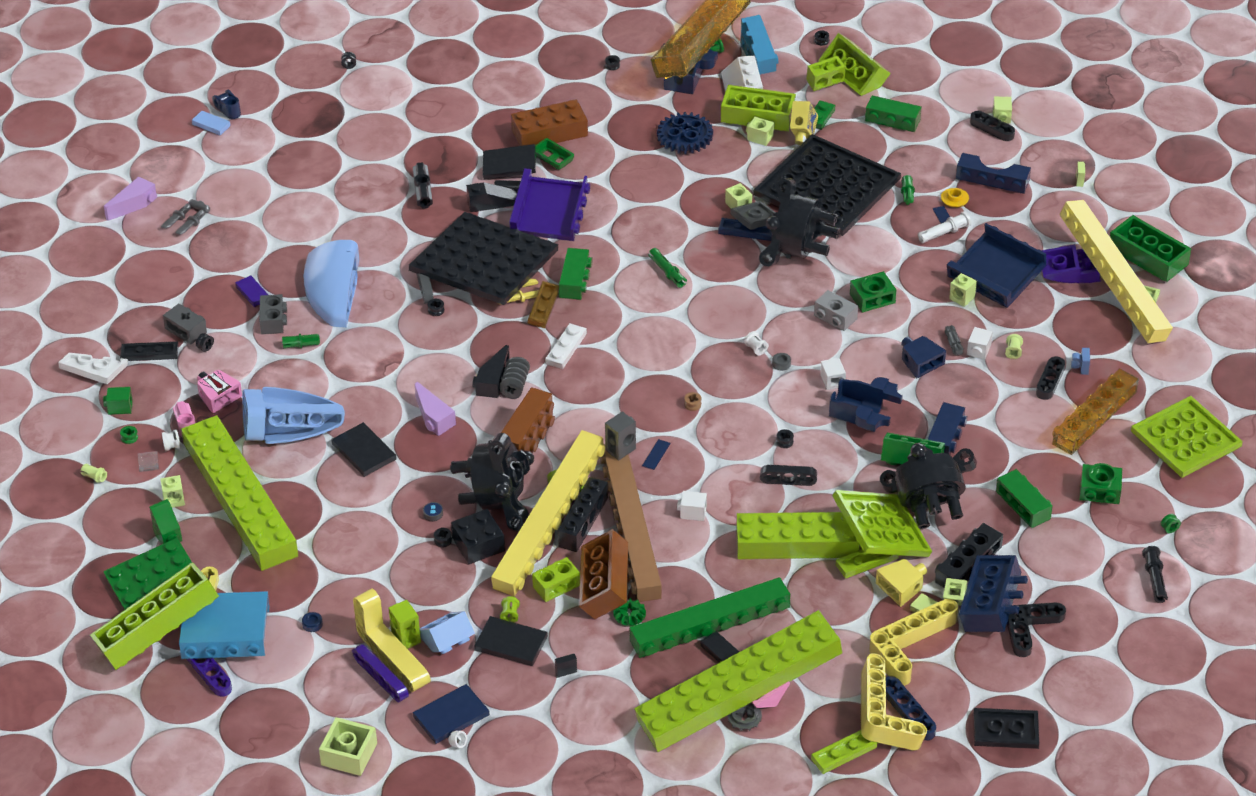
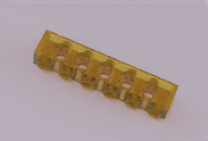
(1095, 411)

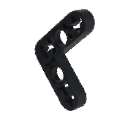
(1025, 619)

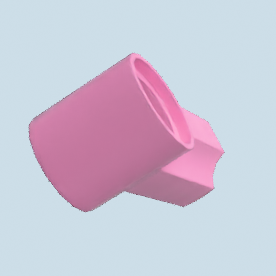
(183, 415)

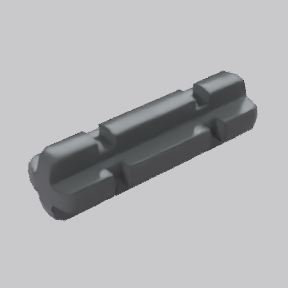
(954, 340)

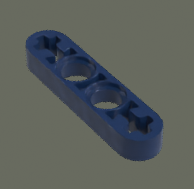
(910, 707)

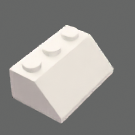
(743, 73)

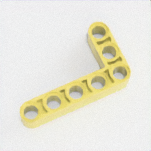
(907, 631)
(385, 644)
(875, 723)

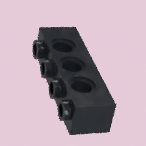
(583, 514)
(960, 562)

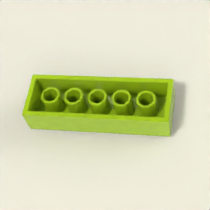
(794, 535)
(154, 615)

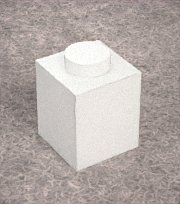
(979, 343)
(832, 372)
(692, 505)

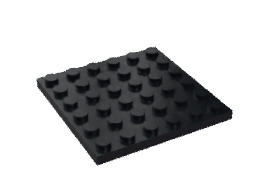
(836, 176)
(484, 258)

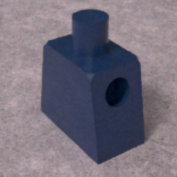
(922, 355)

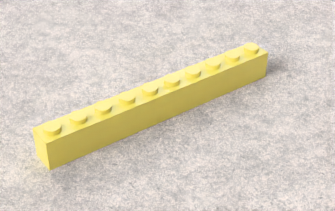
(1116, 271)
(548, 513)

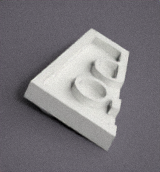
(85, 365)

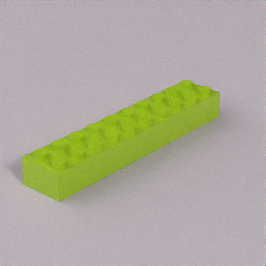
(240, 493)
(738, 680)

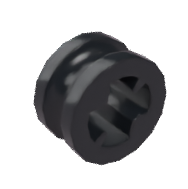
(821, 38)
(348, 55)
(612, 62)
(436, 307)
(204, 342)
(785, 438)
(442, 532)

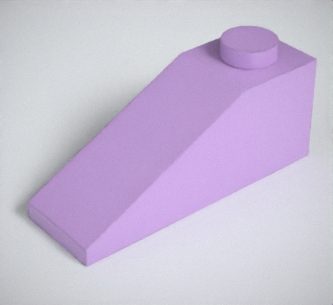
(130, 199)
(436, 414)

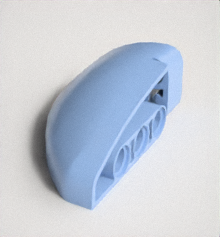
(332, 280)
(287, 415)

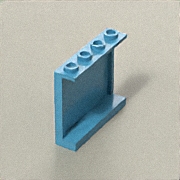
(227, 627)

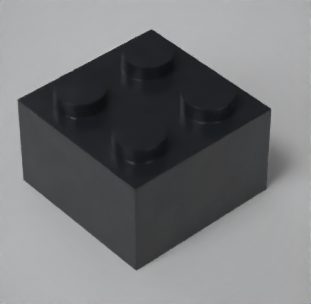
(477, 536)

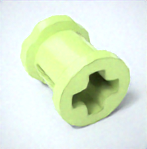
(1013, 348)

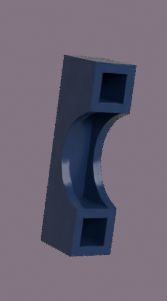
(1012, 178)

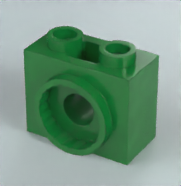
(873, 291)
(1101, 483)

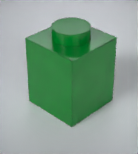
(118, 400)

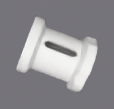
(756, 343)

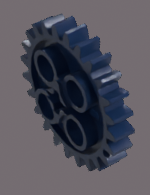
(685, 132)

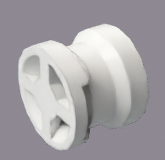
(168, 440)

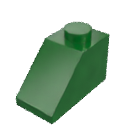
(164, 522)

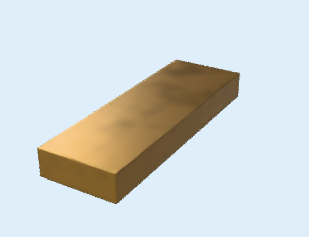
(543, 304)

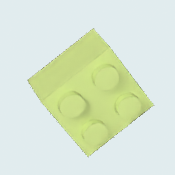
(348, 746)

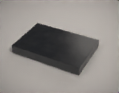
(508, 161)
(363, 449)
(511, 641)
(1006, 728)

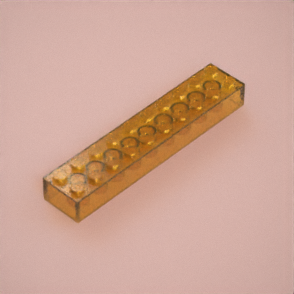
(696, 37)

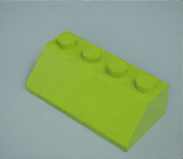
(861, 70)
(745, 103)

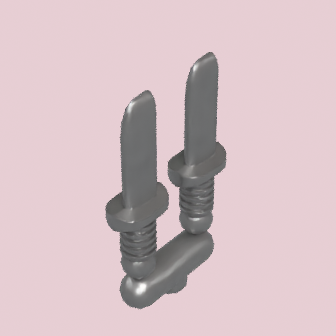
(199, 205)

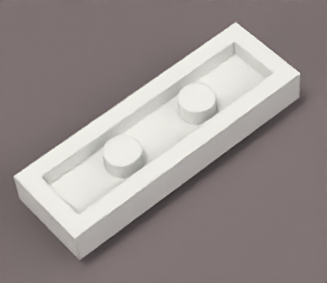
(566, 346)

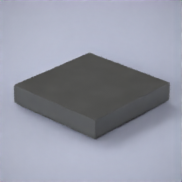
(752, 214)

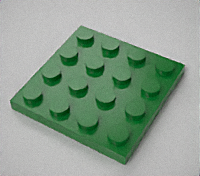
(147, 571)

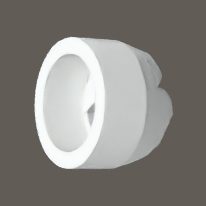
(458, 736)

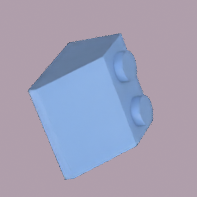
(447, 631)

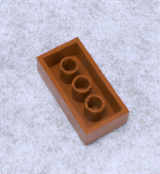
(556, 121)
(531, 420)
(603, 574)

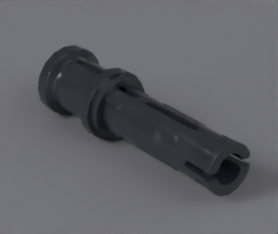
(1154, 568)

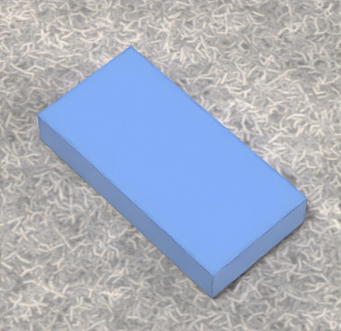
(211, 123)

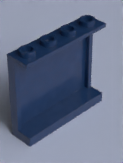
(999, 265)

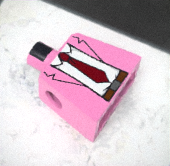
(218, 389)

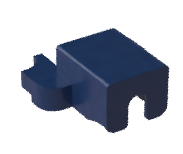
(689, 82)
(862, 402)

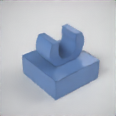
(1081, 361)

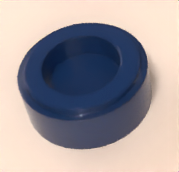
(312, 622)

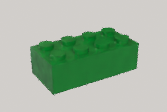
(1150, 248)

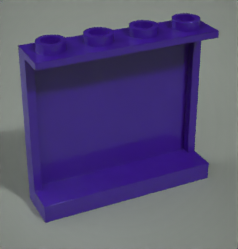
(549, 207)

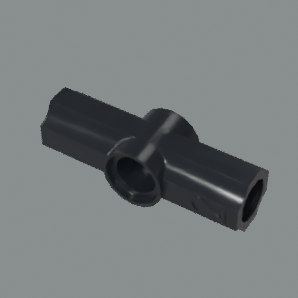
(422, 185)

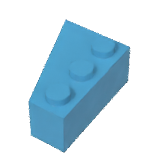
(757, 43)

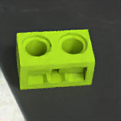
(825, 73)
(556, 579)
(405, 623)

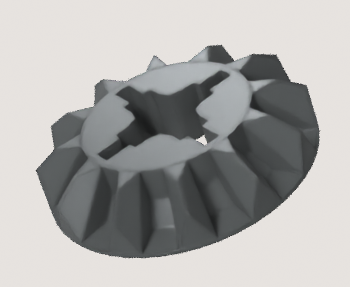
(754, 717)

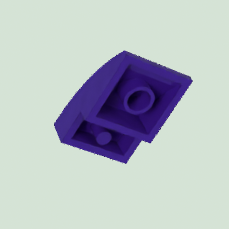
(1069, 266)

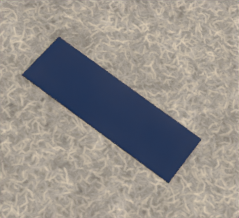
(941, 213)
(656, 454)

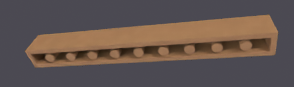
(632, 527)

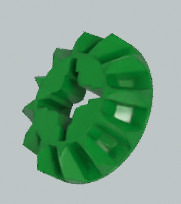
(636, 616)

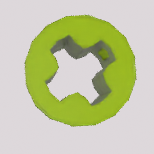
(507, 609)

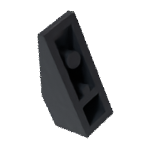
(489, 196)
(490, 374)

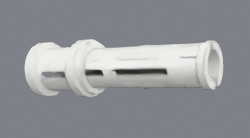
(951, 225)

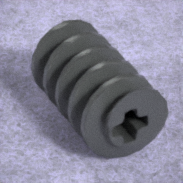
(514, 377)

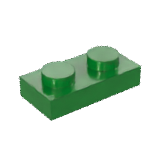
(824, 113)

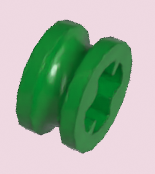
(129, 439)
(1170, 523)

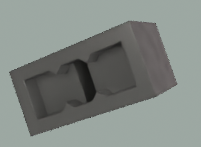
(272, 314)

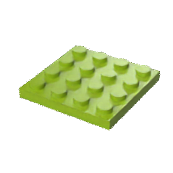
(1186, 436)
(881, 524)

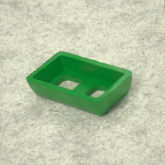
(558, 152)

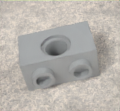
(835, 310)

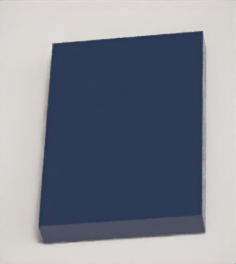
(451, 713)

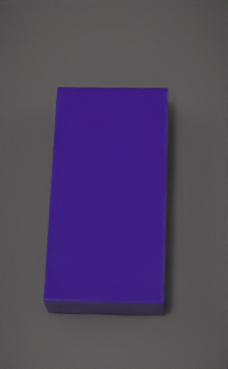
(251, 290)

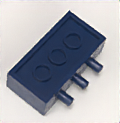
(991, 593)

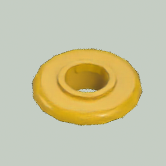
(948, 197)

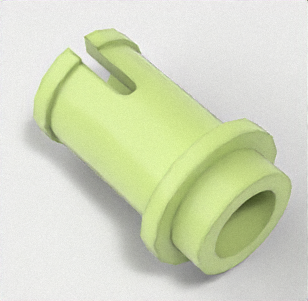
(97, 474)

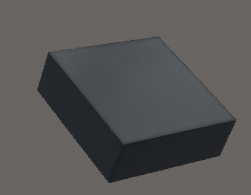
(565, 665)

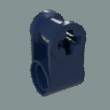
(227, 104)

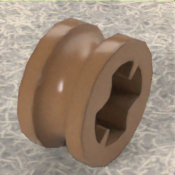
(692, 396)

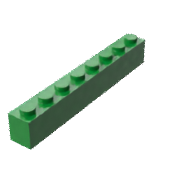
(709, 617)

